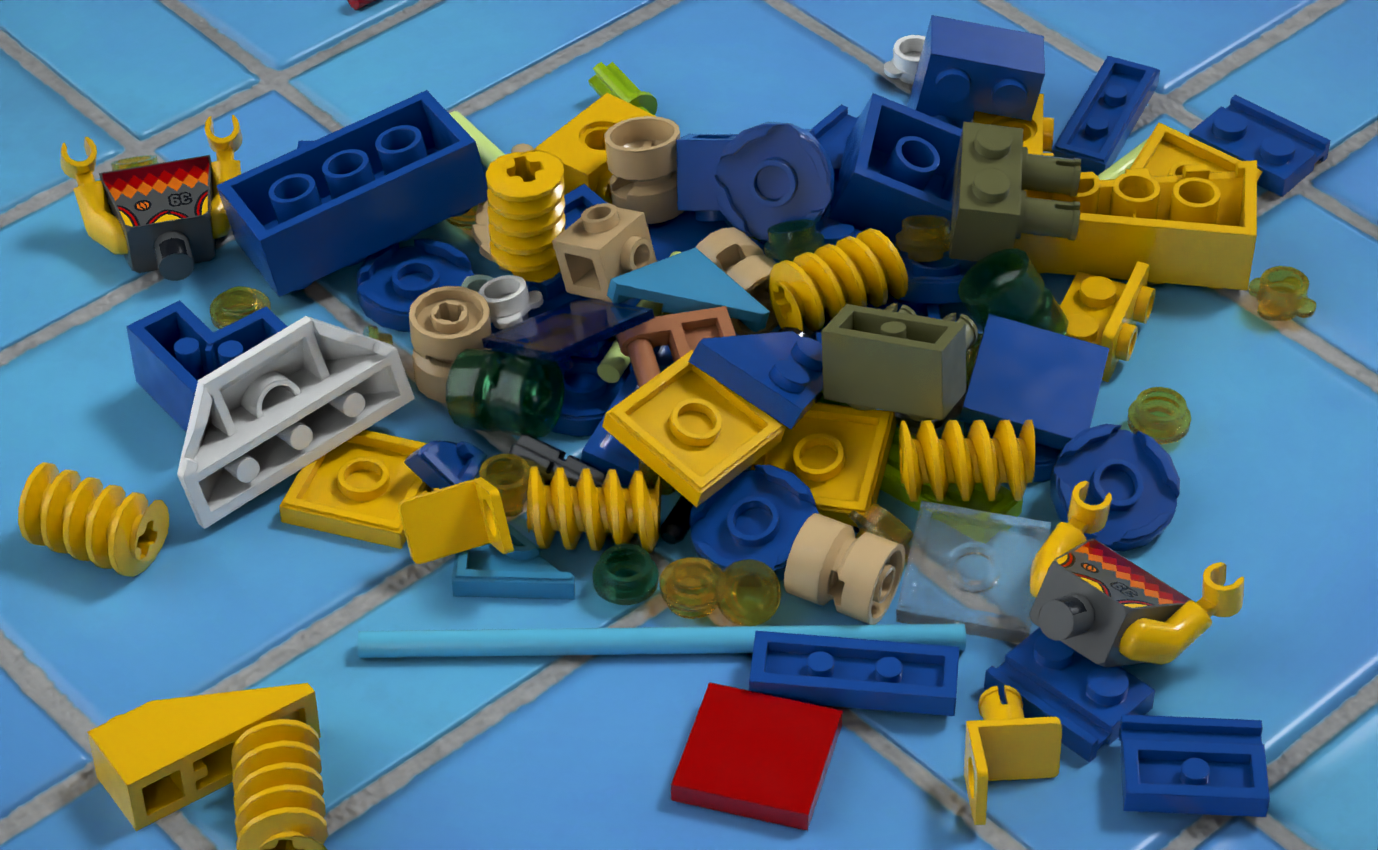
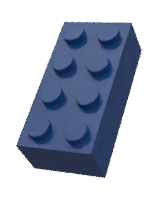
(354, 192)

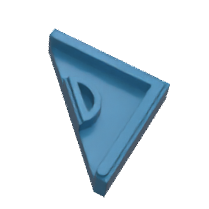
(689, 284)
(511, 575)

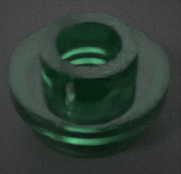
(792, 239)
(625, 575)

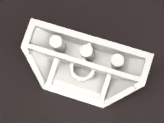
(283, 411)

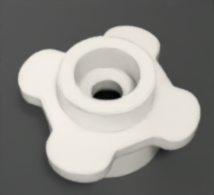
(905, 58)
(509, 300)

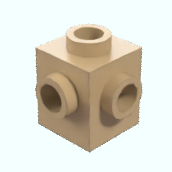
(601, 247)

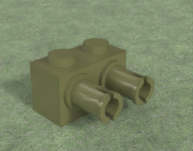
(991, 194)
(896, 360)

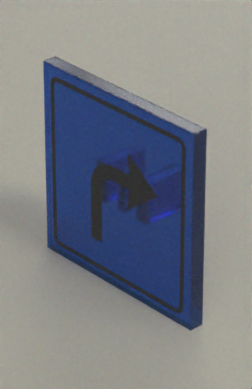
(568, 330)

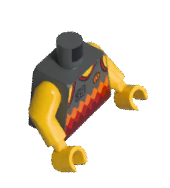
(158, 212)
(1110, 604)

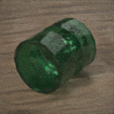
(1012, 289)
(504, 393)

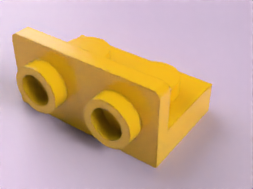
(1108, 312)

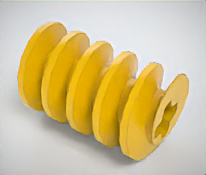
(526, 212)
(834, 277)
(967, 459)
(593, 509)
(91, 520)
(278, 787)

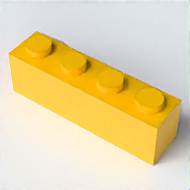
(1185, 226)

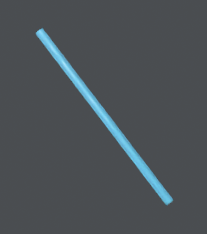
(628, 640)

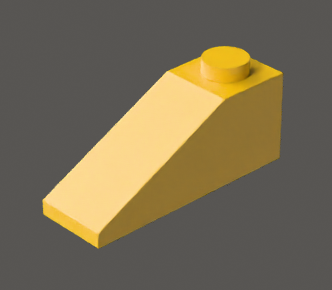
(183, 746)

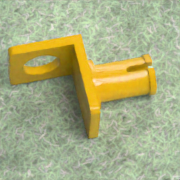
(454, 520)
(1007, 747)

